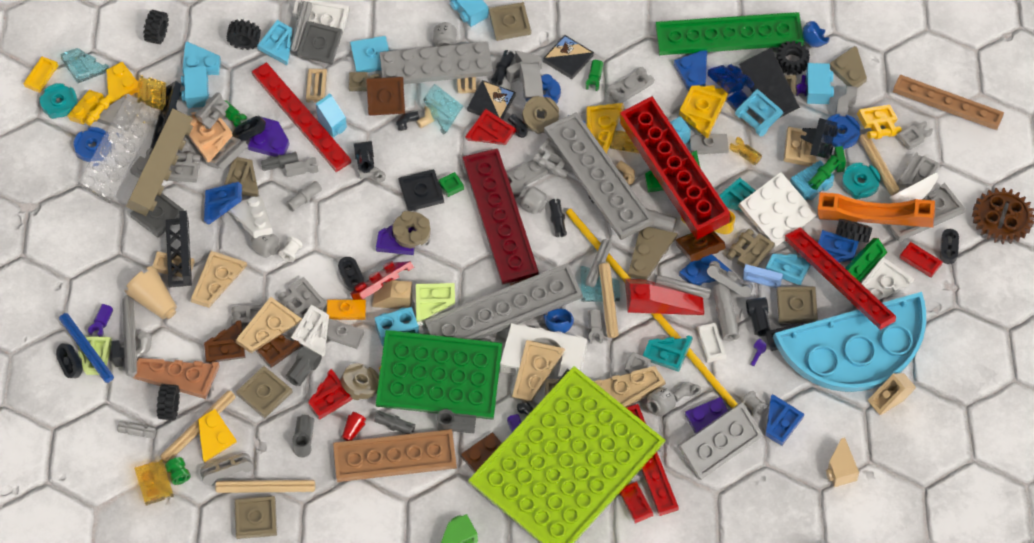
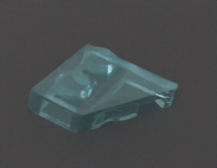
(82, 65)
(442, 107)
(595, 294)

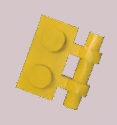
(89, 108)
(877, 117)

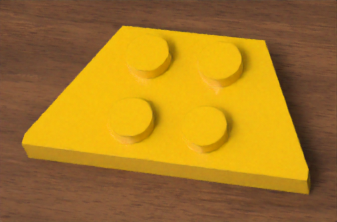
(703, 107)

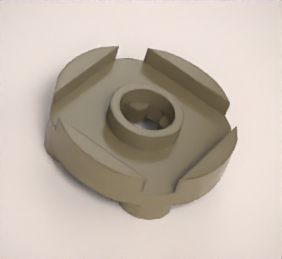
(542, 104)
(407, 220)
(356, 389)

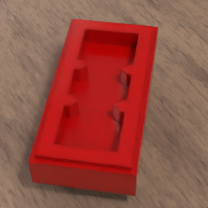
(921, 259)
(636, 502)

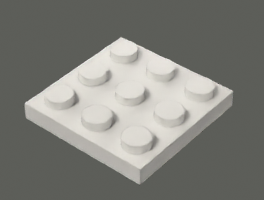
(777, 209)

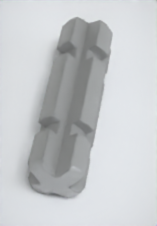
(136, 429)

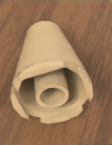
(152, 293)

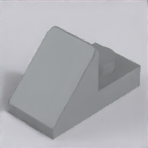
(513, 70)

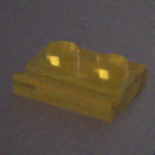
(151, 92)
(154, 482)

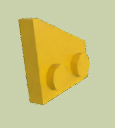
(120, 82)
(214, 435)

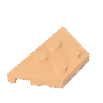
(210, 140)

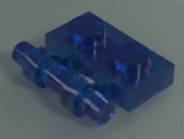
(730, 78)

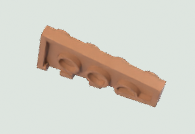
(190, 377)

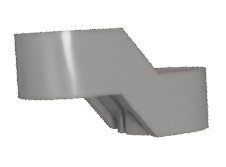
(846, 101)

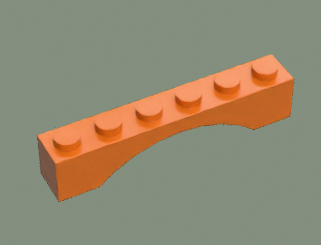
(909, 213)

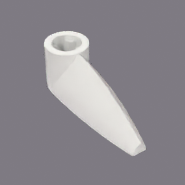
(916, 191)

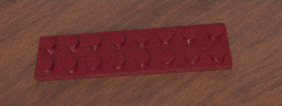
(500, 216)

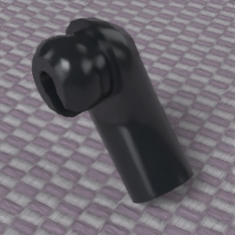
(405, 118)
(521, 129)
(524, 407)

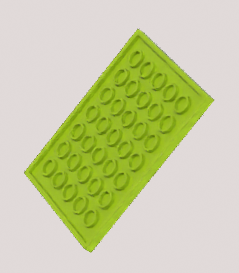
(566, 460)

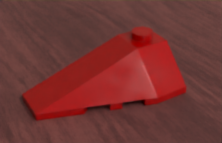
(654, 298)

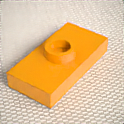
(346, 309)

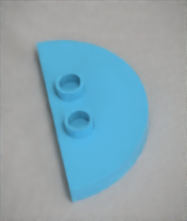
(852, 352)

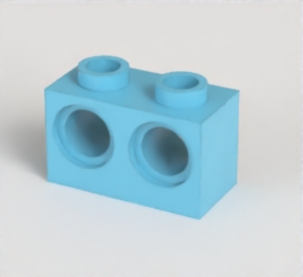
(394, 321)

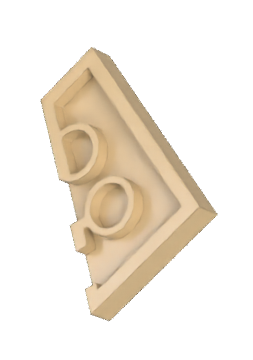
(216, 278)
(267, 325)
(535, 367)
(633, 386)

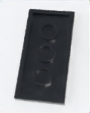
(770, 80)

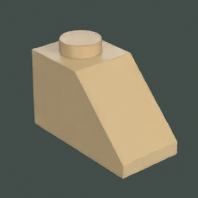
(394, 295)
(891, 393)
(842, 466)

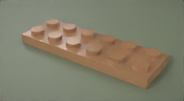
(394, 455)

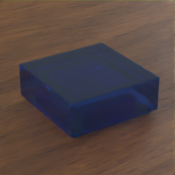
(737, 99)

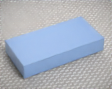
(762, 276)

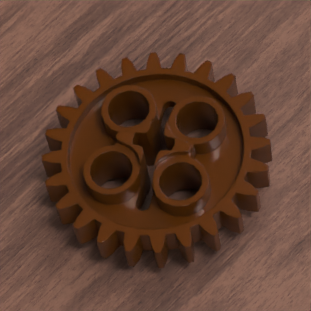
(985, 210)

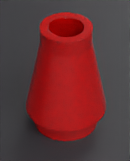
(353, 426)

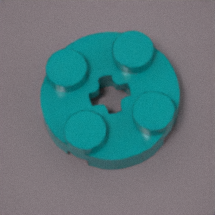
(61, 109)
(861, 190)

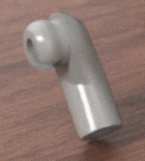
(375, 174)
(145, 344)
(687, 389)

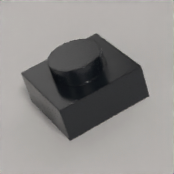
(117, 353)

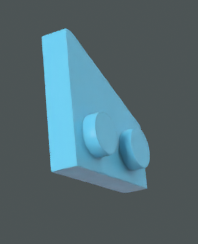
(277, 42)
(196, 56)
(792, 267)

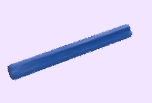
(86, 347)

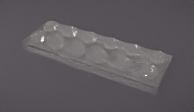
(118, 148)

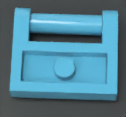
(763, 108)

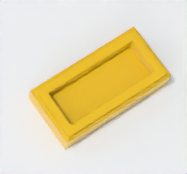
(40, 74)

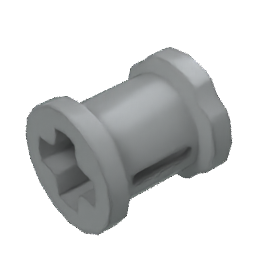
(754, 403)

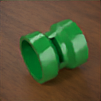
(178, 472)

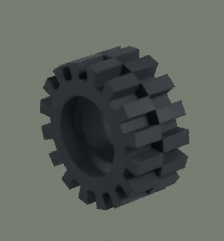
(156, 26)
(243, 34)
(793, 49)
(853, 230)
(168, 402)

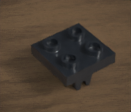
(821, 137)

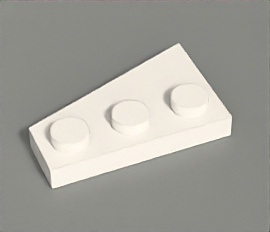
(325, 13)
(252, 216)
(886, 280)

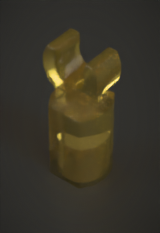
(746, 151)

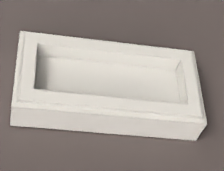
(711, 342)

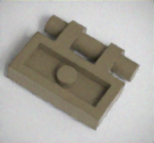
(754, 253)

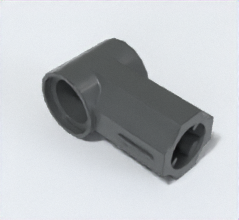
(305, 362)
(458, 422)
(303, 435)

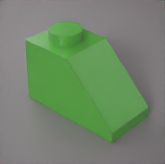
(460, 531)

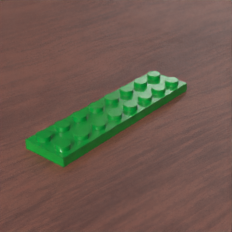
(728, 33)

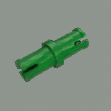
(824, 172)

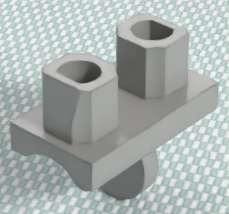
(212, 111)

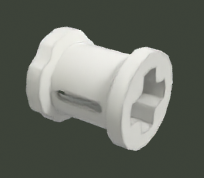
(290, 249)

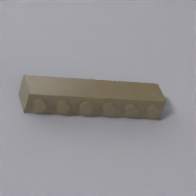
(159, 162)

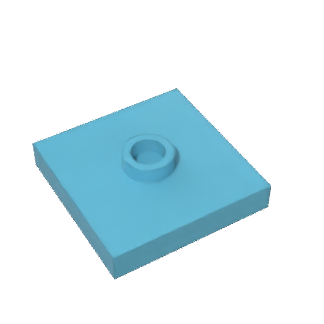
(367, 53)

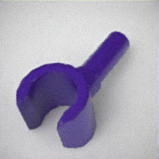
(802, 87)
(761, 347)

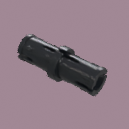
(501, 66)
(557, 218)

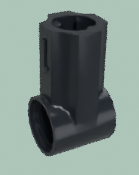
(364, 156)
(758, 311)

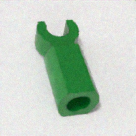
(595, 74)
(234, 115)

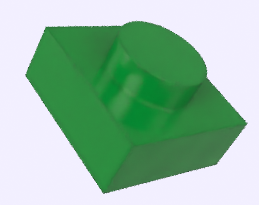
(839, 153)
(451, 184)

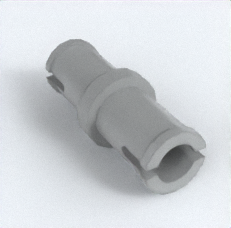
(303, 196)

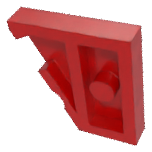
(491, 130)
(329, 396)

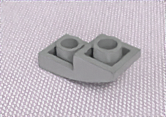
(531, 80)

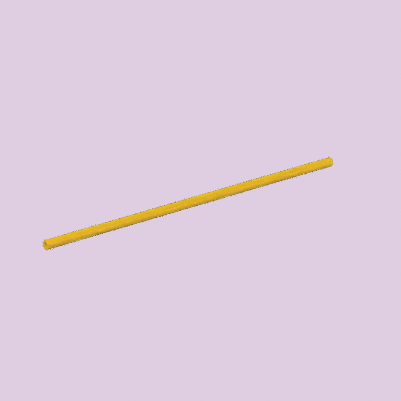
(659, 317)

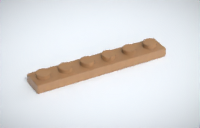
(948, 102)

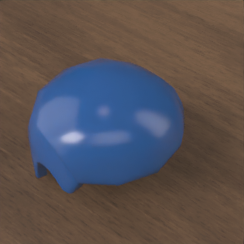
(814, 35)
(559, 320)

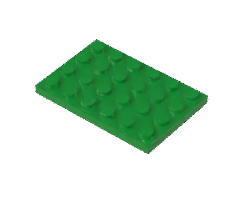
(439, 374)

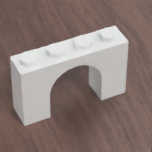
(574, 347)

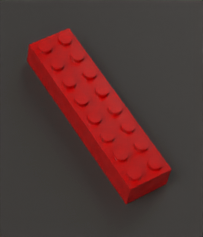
(674, 167)

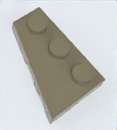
(648, 251)

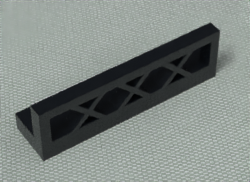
(183, 236)

